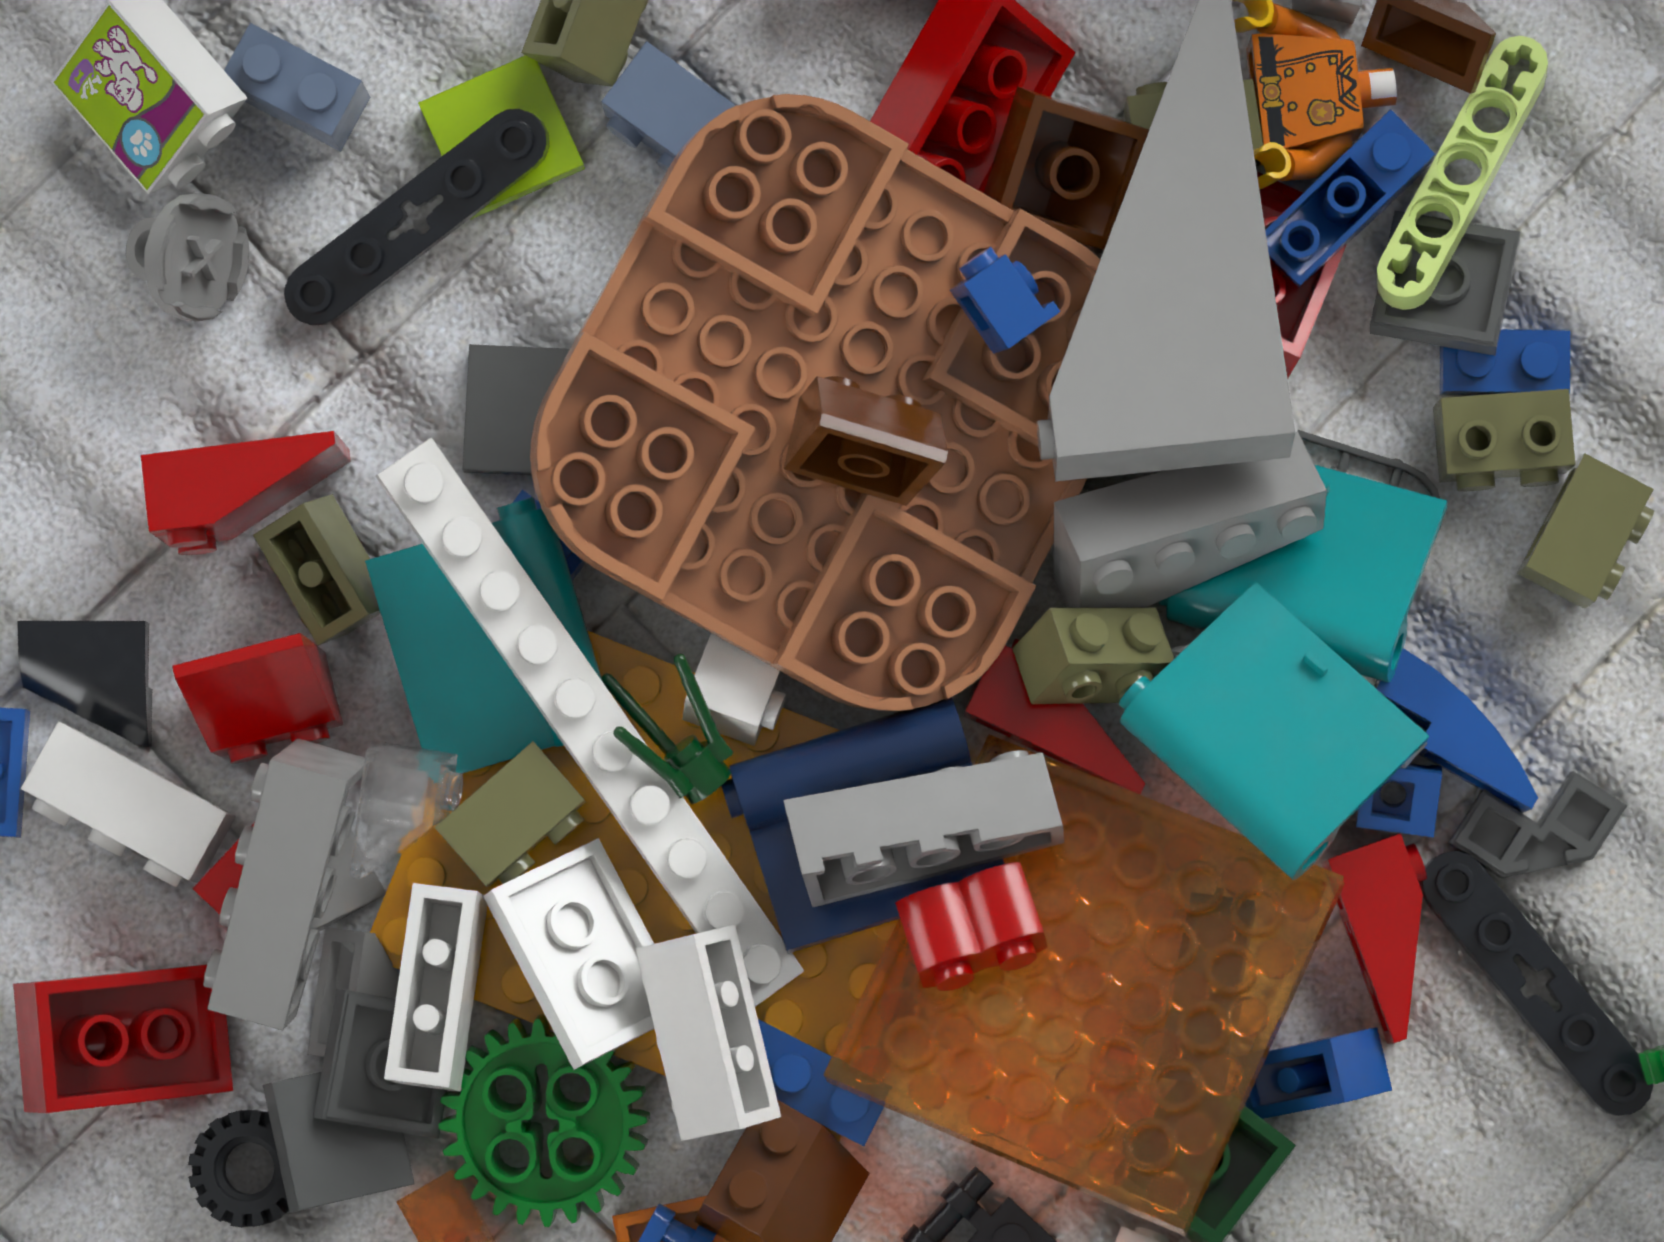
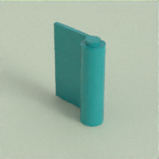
(1343, 581)
(449, 668)
(1271, 729)

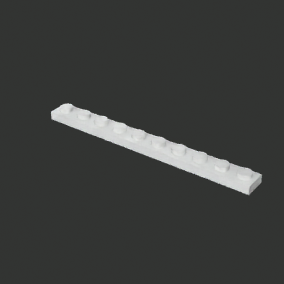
(581, 710)

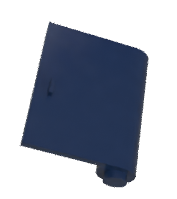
(861, 755)

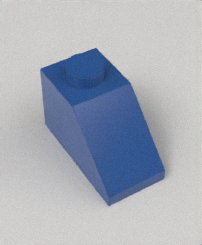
(1320, 1074)

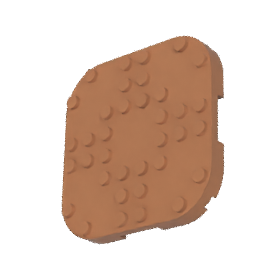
(783, 256)

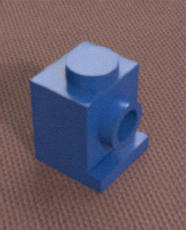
(1001, 299)
(1418, 809)

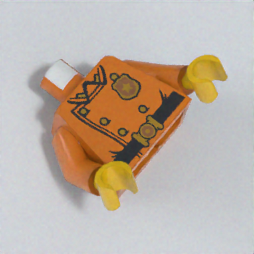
(1306, 91)

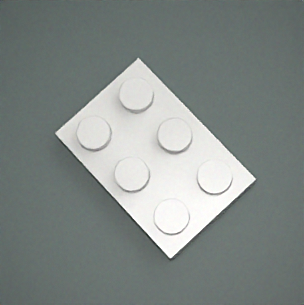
(578, 950)

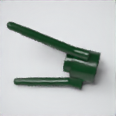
(691, 766)

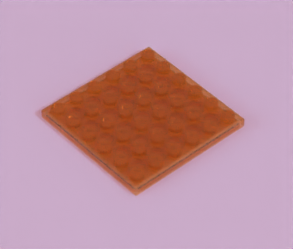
(1125, 1036)

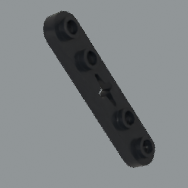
(467, 179)
(1576, 1033)

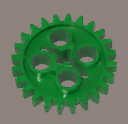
(486, 1120)

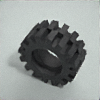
(210, 1174)

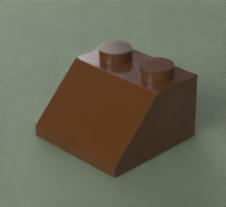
(1065, 165)
(865, 440)
(783, 1184)

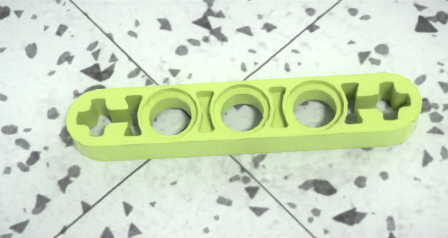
(1455, 200)

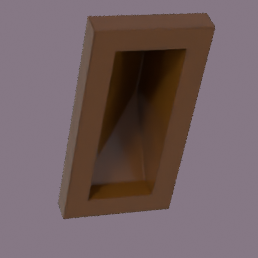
(1433, 38)

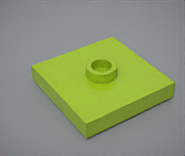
(514, 85)

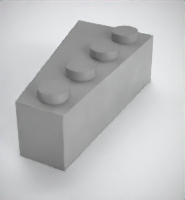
(1181, 528)
(922, 825)
(282, 883)

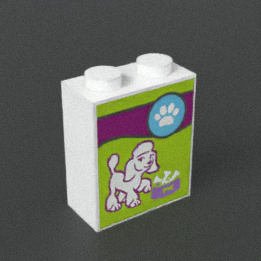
(150, 92)

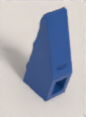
(1347, 198)

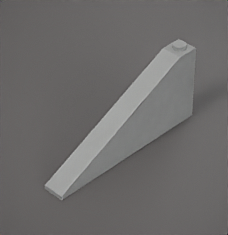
(1182, 320)

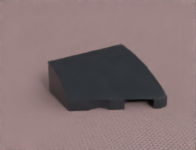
(92, 671)

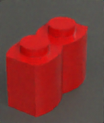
(972, 927)

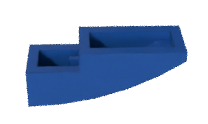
(1458, 732)

